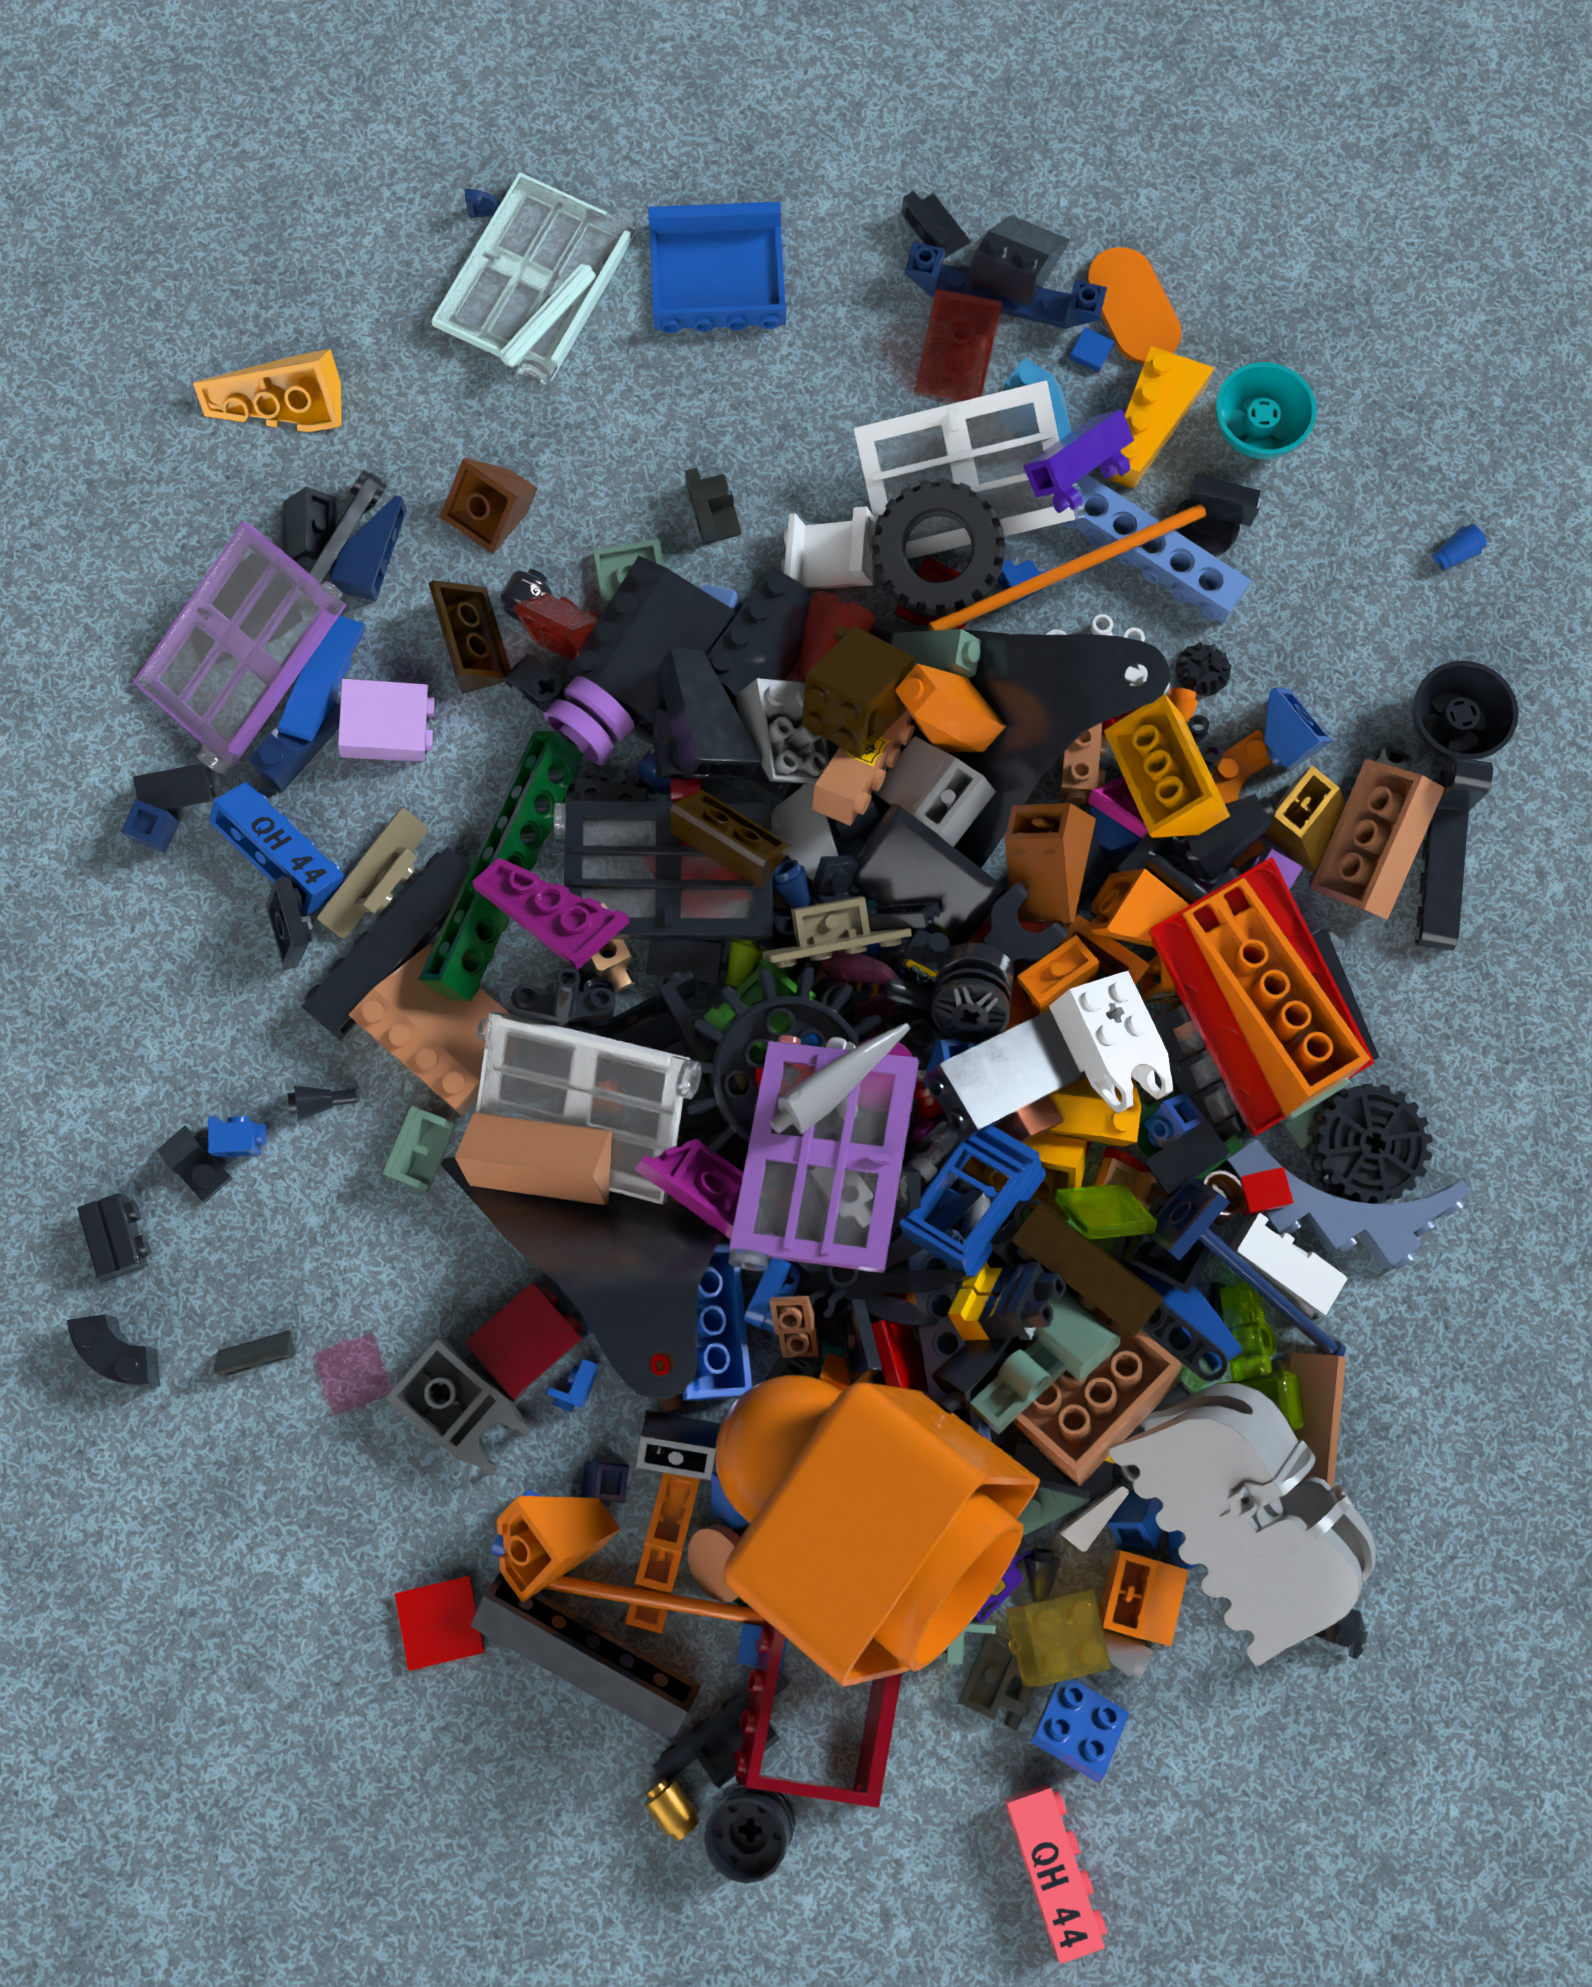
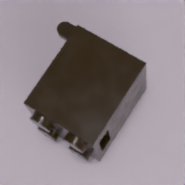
(853, 690)

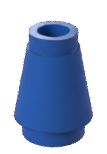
(1461, 546)

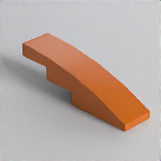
(663, 1548)

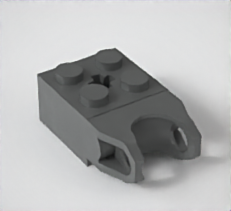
(463, 1418)

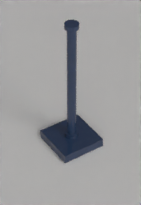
(1187, 1219)

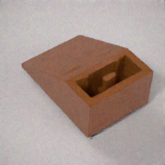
(1048, 854)

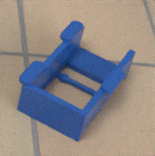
(1001, 1153)

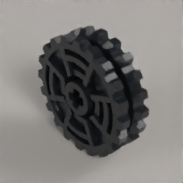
(1388, 1124)

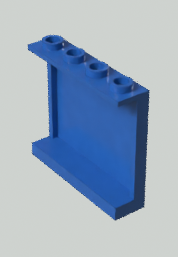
(717, 266)

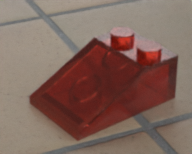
(958, 345)

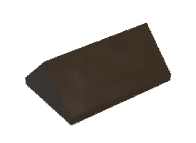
(470, 634)
(727, 837)

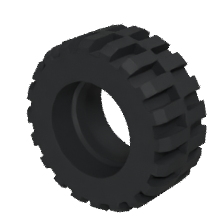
(928, 501)

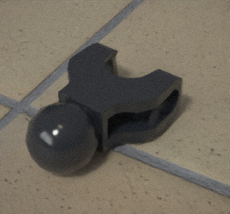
(1011, 938)

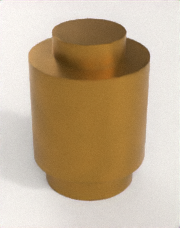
(671, 1809)

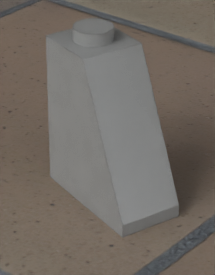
(805, 831)

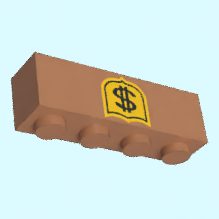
(849, 780)

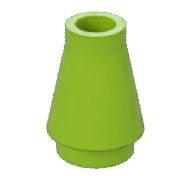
(741, 962)

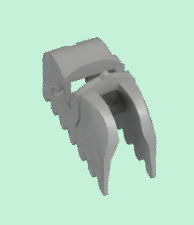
(1232, 1484)

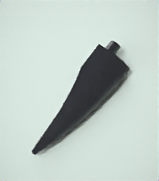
(971, 1370)

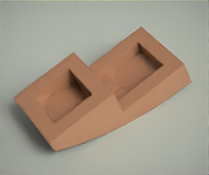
(1141, 1184)

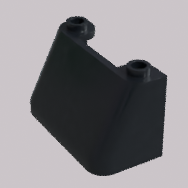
(915, 865)

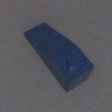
(367, 554)
(285, 756)

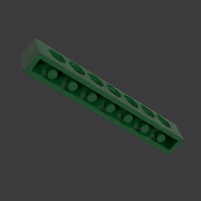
(516, 836)

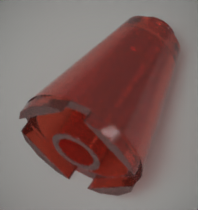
(823, 616)

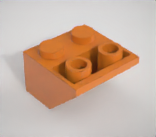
(1142, 1597)

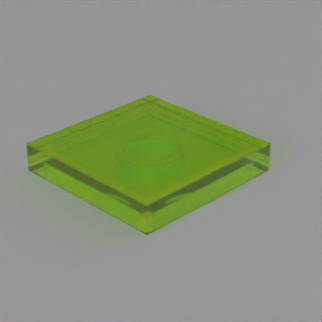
(1106, 1211)

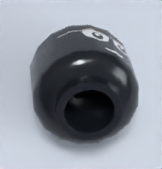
(522, 587)

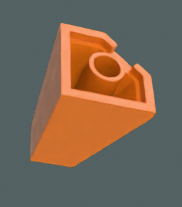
(949, 710)
(1132, 905)
(550, 1538)

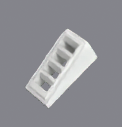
(1089, 1521)

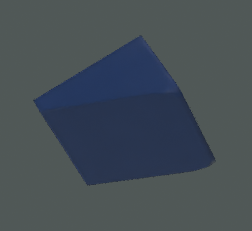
(605, 1481)

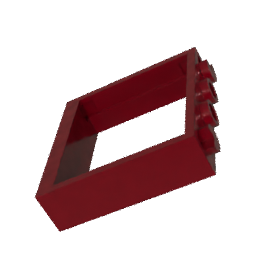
(756, 1721)

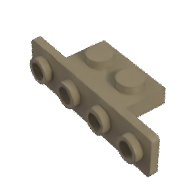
(375, 874)
(832, 928)

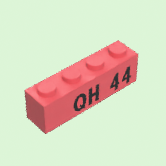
(1054, 1872)

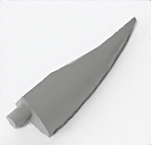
(831, 1084)

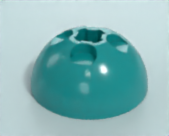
(1262, 396)

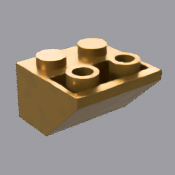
(1307, 818)

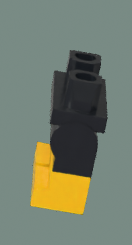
(1005, 1302)

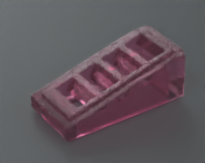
(857, 969)

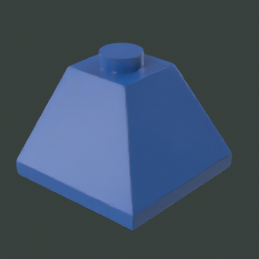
(1291, 730)

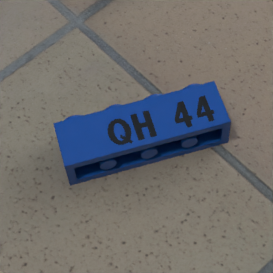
(275, 845)

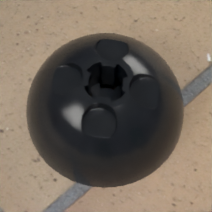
(1473, 698)

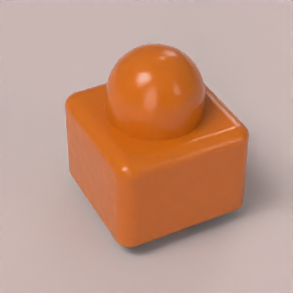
(866, 1520)

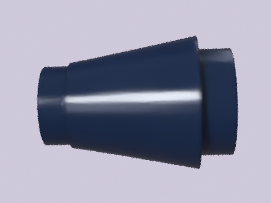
(793, 884)

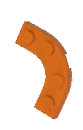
(1235, 769)

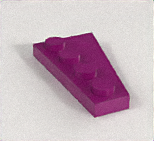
(557, 918)

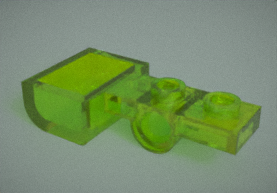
(1252, 1367)

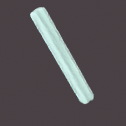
(547, 315)

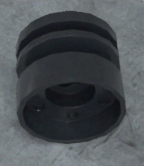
(972, 992)
(739, 1850)

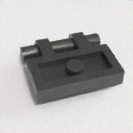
(990, 1679)

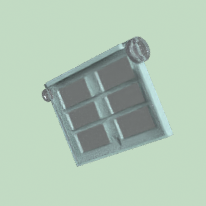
(519, 265)

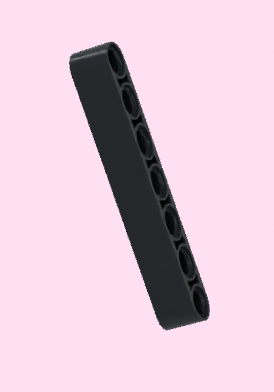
(1161, 1329)

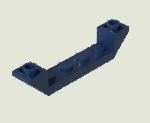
(1049, 307)

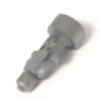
(941, 1149)

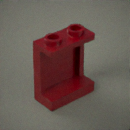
(525, 1339)

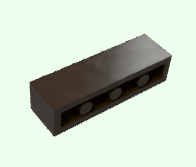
(1088, 1270)

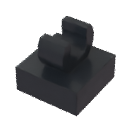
(791, 1366)

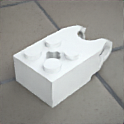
(1113, 1039)

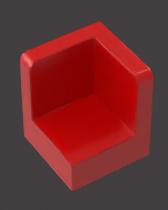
(1266, 1191)

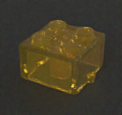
(1058, 1638)

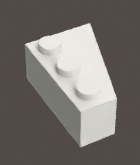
(1293, 1272)

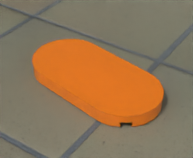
(1134, 304)

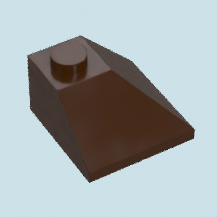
(487, 502)

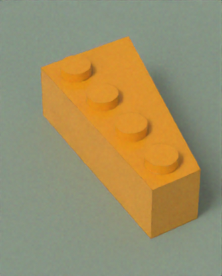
(1158, 405)

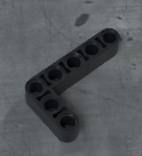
(1445, 852)

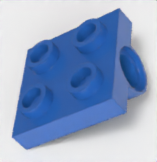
(1080, 1728)

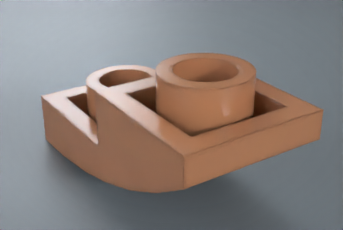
(796, 1326)

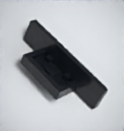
(715, 1741)

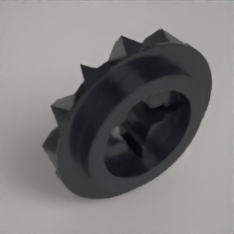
(1188, 672)

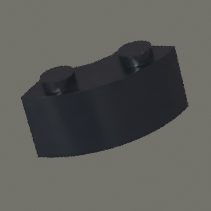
(111, 1353)

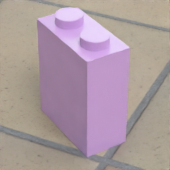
(385, 720)

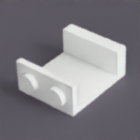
(830, 552)

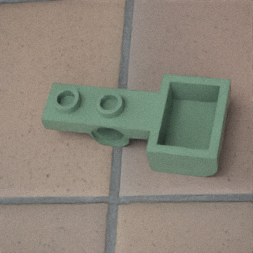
(1072, 1343)

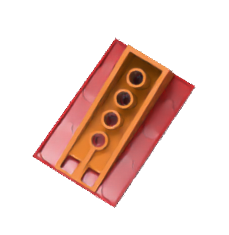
(1261, 996)

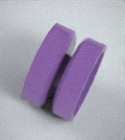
(589, 719)

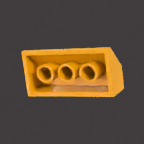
(1166, 771)

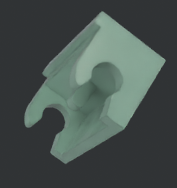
(419, 1149)

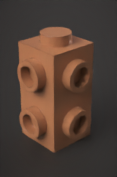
(1080, 766)

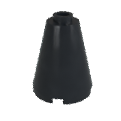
(1226, 841)

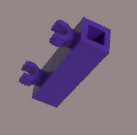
(1078, 454)

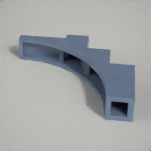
(1337, 1221)

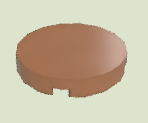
(707, 1559)

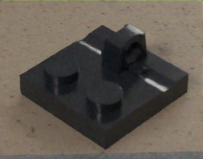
(289, 928)

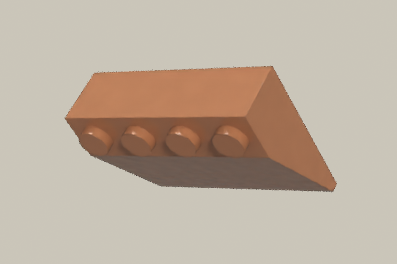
(428, 1031)
(1080, 1420)

